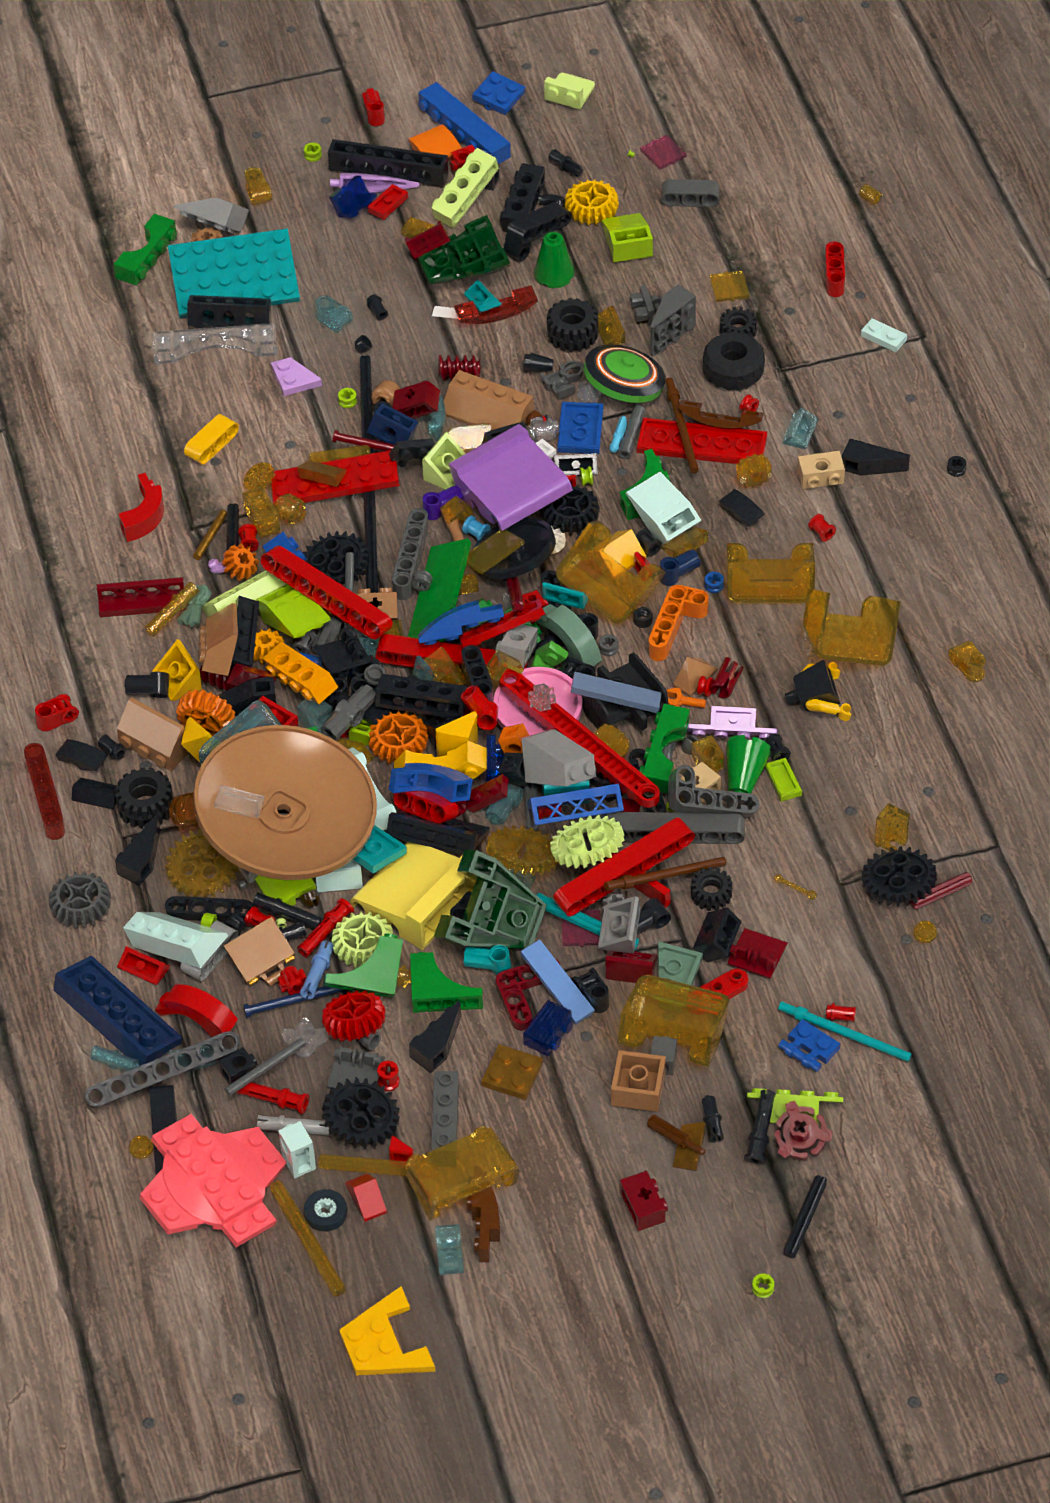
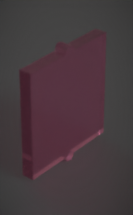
(663, 152)
(577, 936)

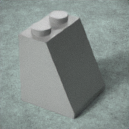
(556, 759)

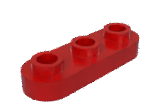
(727, 983)

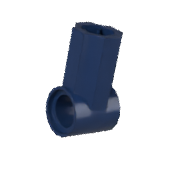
(678, 566)

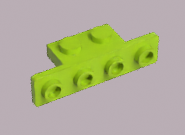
(805, 1099)

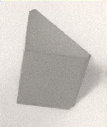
(620, 925)

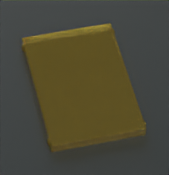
(493, 550)

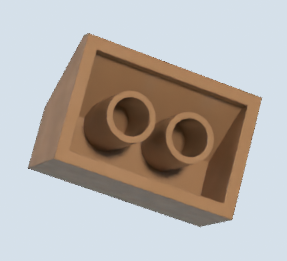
(151, 735)

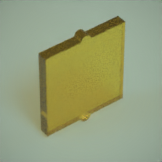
(729, 286)

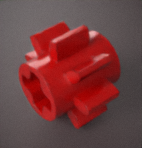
(291, 980)

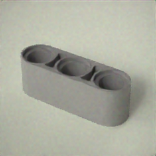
(203, 972)

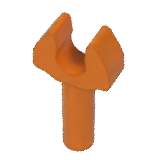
(683, 700)

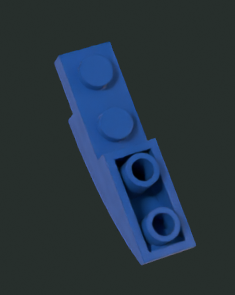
(449, 623)

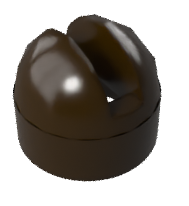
(310, 898)

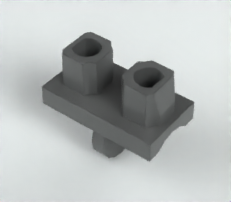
(648, 304)

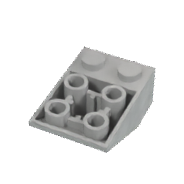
(215, 213)

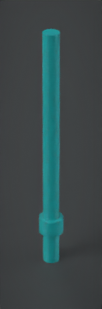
(802, 1013)

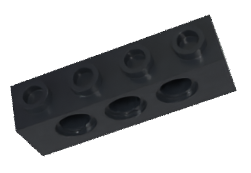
(523, 193)
(219, 305)
(420, 696)

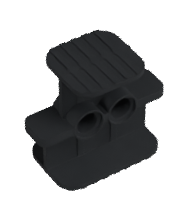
(634, 674)

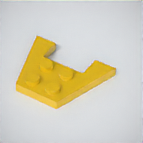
(373, 1344)

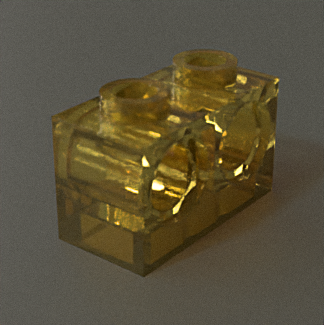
(261, 511)

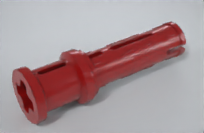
(329, 922)
(283, 1098)

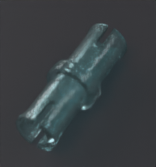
(113, 1059)

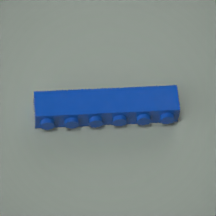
(463, 122)

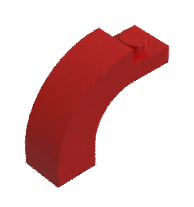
(145, 517)
(198, 1006)

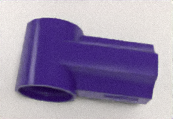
(434, 501)

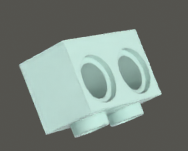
(297, 1149)

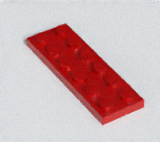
(362, 475)

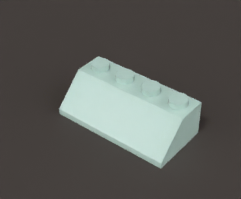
(173, 937)

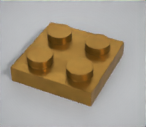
(512, 1072)

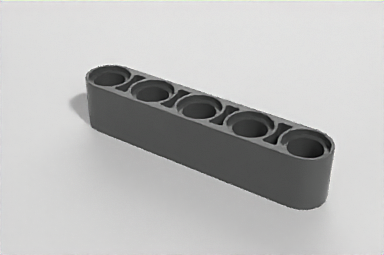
(410, 553)

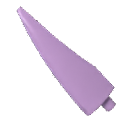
(374, 183)

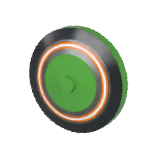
(624, 373)

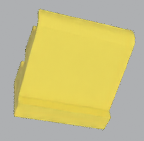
(415, 892)

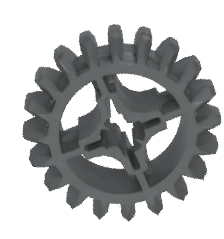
(79, 905)

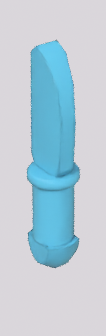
(618, 435)

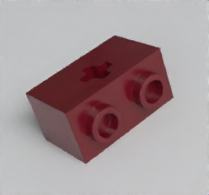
(417, 399)
(642, 1200)

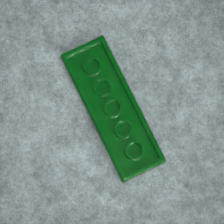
(447, 567)

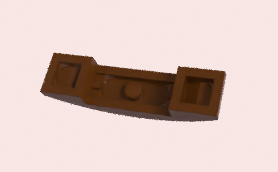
(693, 410)

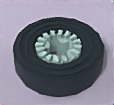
(331, 1201)

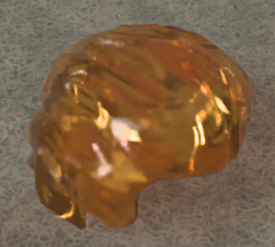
(183, 812)

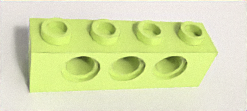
(452, 213)

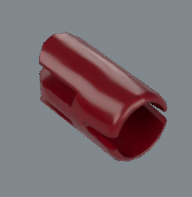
(725, 679)

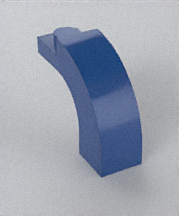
(431, 778)

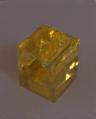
(709, 753)

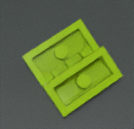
(284, 889)

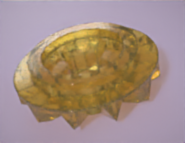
(256, 472)

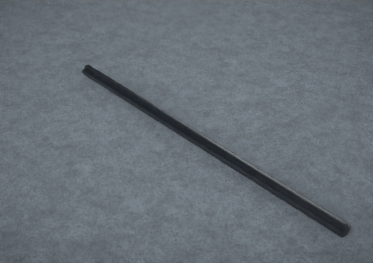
(369, 497)

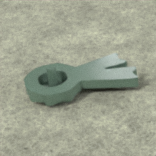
(193, 612)

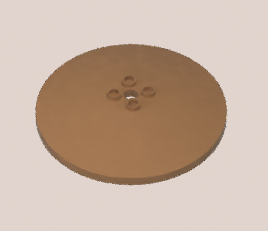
(296, 771)

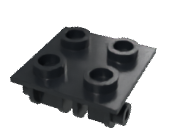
(343, 653)

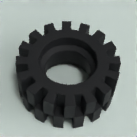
(738, 317)
(713, 878)

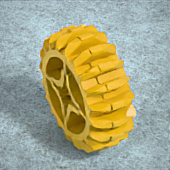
(591, 201)

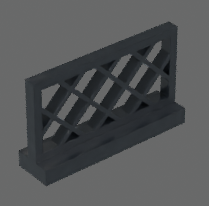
(448, 836)

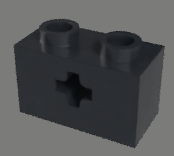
(717, 934)

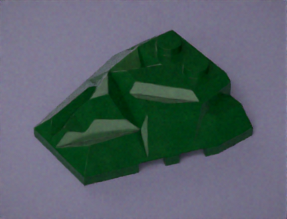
(467, 255)

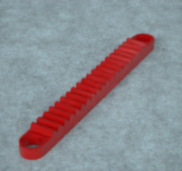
(606, 759)

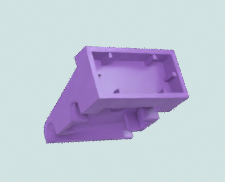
(509, 478)

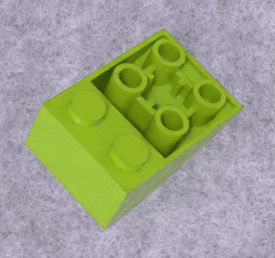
(628, 237)
(291, 612)

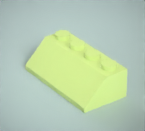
(252, 588)

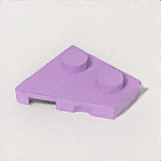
(293, 376)

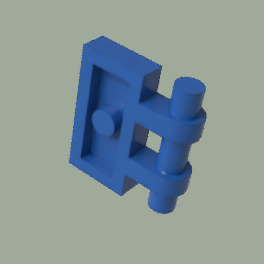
(811, 1040)

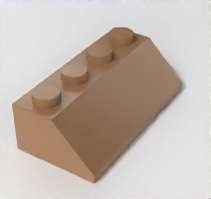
(483, 401)
(218, 640)

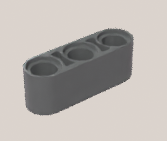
(690, 193)

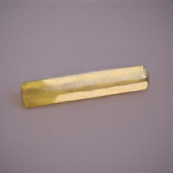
(341, 453)

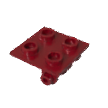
(757, 953)

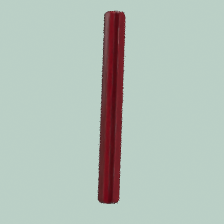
(515, 593)

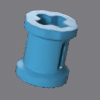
(475, 528)

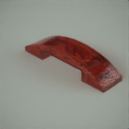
(519, 301)

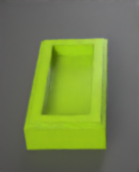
(783, 779)

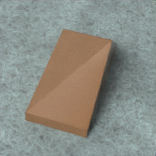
(690, 674)

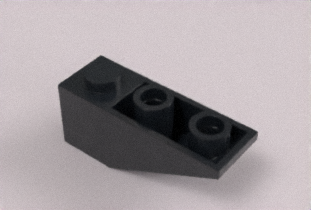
(870, 459)
(246, 693)
(139, 857)
(434, 1044)

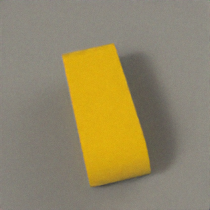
(211, 439)

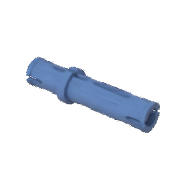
(320, 963)

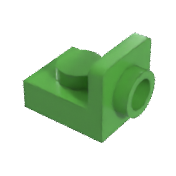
(549, 655)

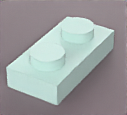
(883, 335)

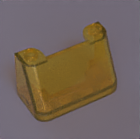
(770, 578)
(460, 1170)

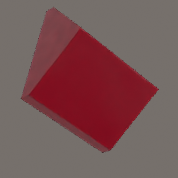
(629, 966)

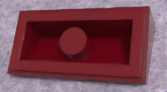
(243, 673)

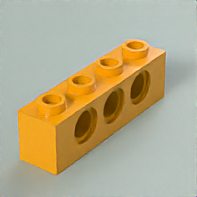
(299, 673)

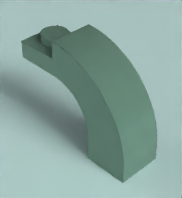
(572, 632)

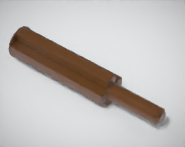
(673, 1134)

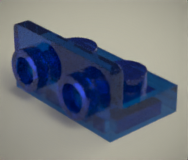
(352, 198)
(494, 757)

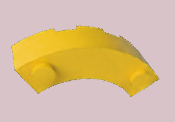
(467, 758)

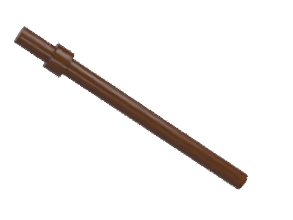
(673, 397)
(628, 881)

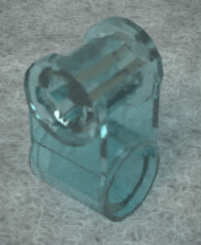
(332, 313)

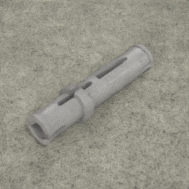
(277, 1123)

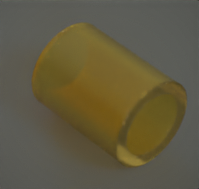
(870, 194)

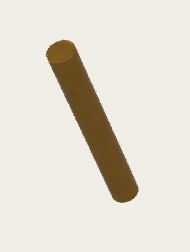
(210, 534)

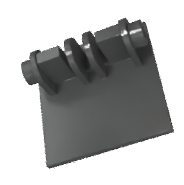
(354, 1064)

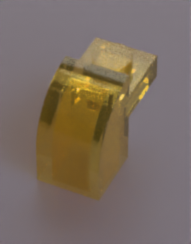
(444, 668)

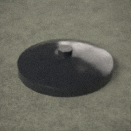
(538, 546)

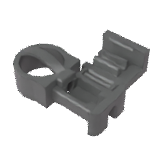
(560, 380)

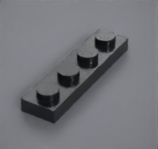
(247, 624)

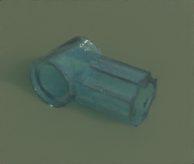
(501, 809)

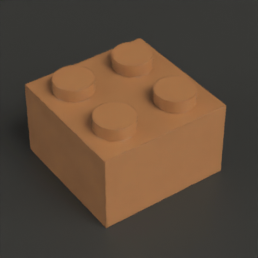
(638, 1080)

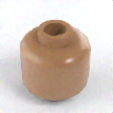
(384, 392)

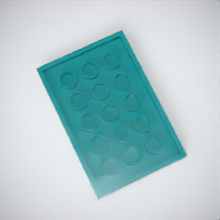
(235, 267)

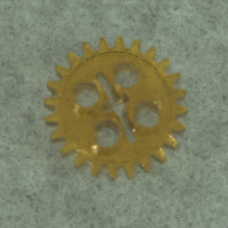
(507, 847)
(201, 864)

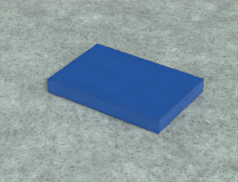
(580, 427)

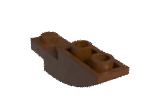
(486, 1213)

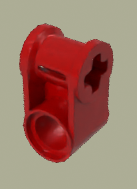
(54, 713)

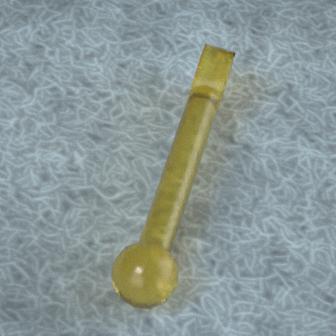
(811, 894)

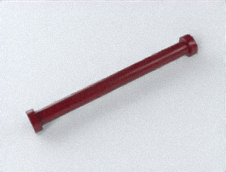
(361, 441)

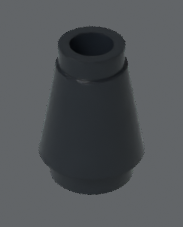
(537, 363)

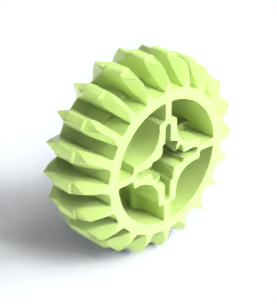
(357, 938)

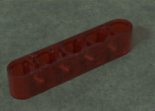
(44, 791)

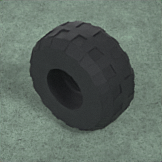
(733, 361)

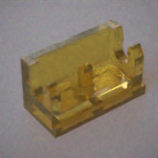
(891, 826)

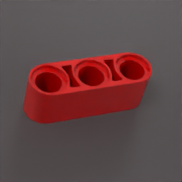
(835, 269)
(426, 805)

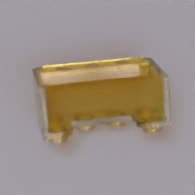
(604, 580)
(848, 637)
(674, 1011)

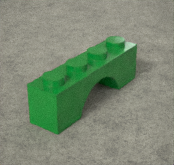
(134, 265)
(671, 727)

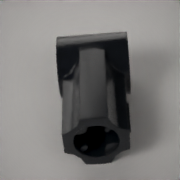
(154, 685)
(653, 915)

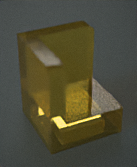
(500, 663)

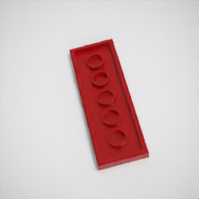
(707, 441)

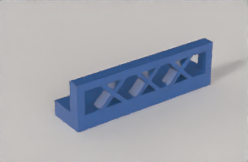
(574, 797)

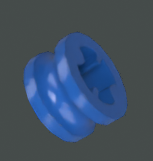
(719, 584)

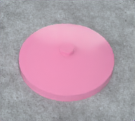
(512, 714)

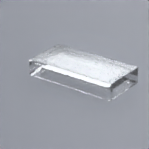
(239, 801)

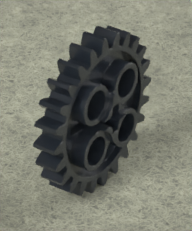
(330, 552)
(343, 681)
(899, 876)
(360, 1113)

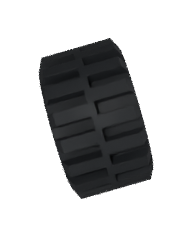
(572, 324)
(141, 784)

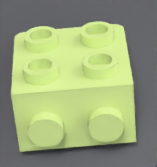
(568, 90)

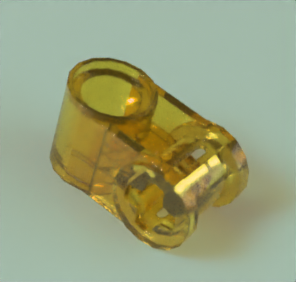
(256, 186)
(968, 660)

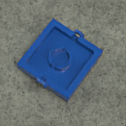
(498, 93)

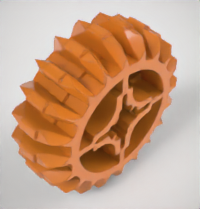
(205, 709)
(396, 734)

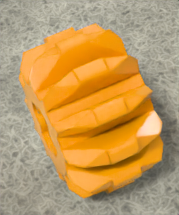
(264, 643)

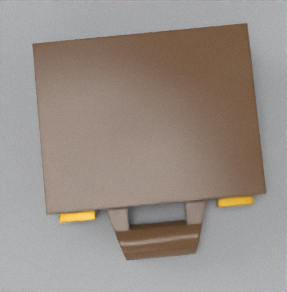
(260, 952)

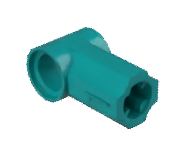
(495, 959)

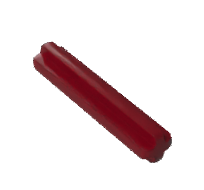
(944, 889)

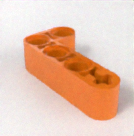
(678, 603)

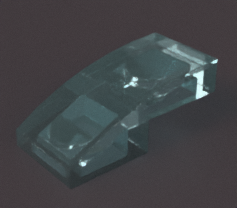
(449, 1249)

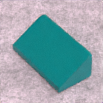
(481, 297)
(564, 595)

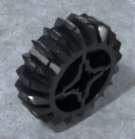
(570, 514)

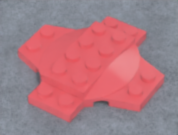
(213, 1180)

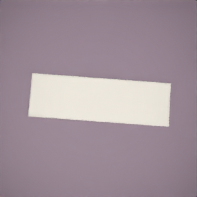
(446, 312)

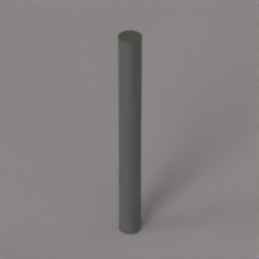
(349, 577)
(265, 1066)

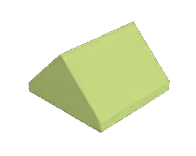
(436, 462)

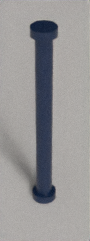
(286, 1000)

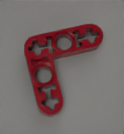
(515, 989)

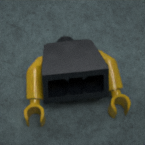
(818, 691)

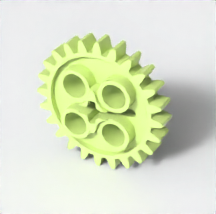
(570, 845)

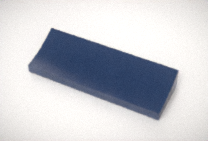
(115, 1011)

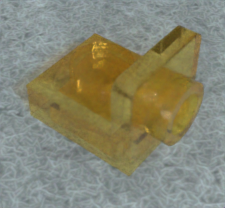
(456, 509)

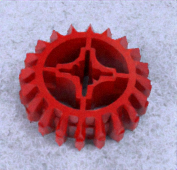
(353, 1015)

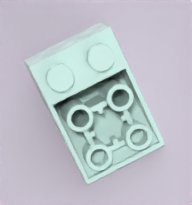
(663, 508)

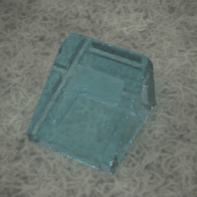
(423, 670)

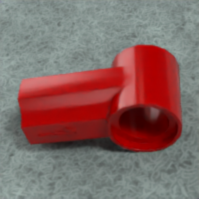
(374, 107)
(477, 702)

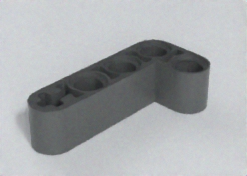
(712, 797)

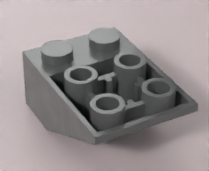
(673, 318)

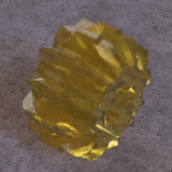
(754, 470)
(613, 738)

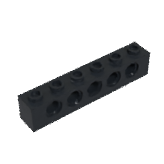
(388, 161)

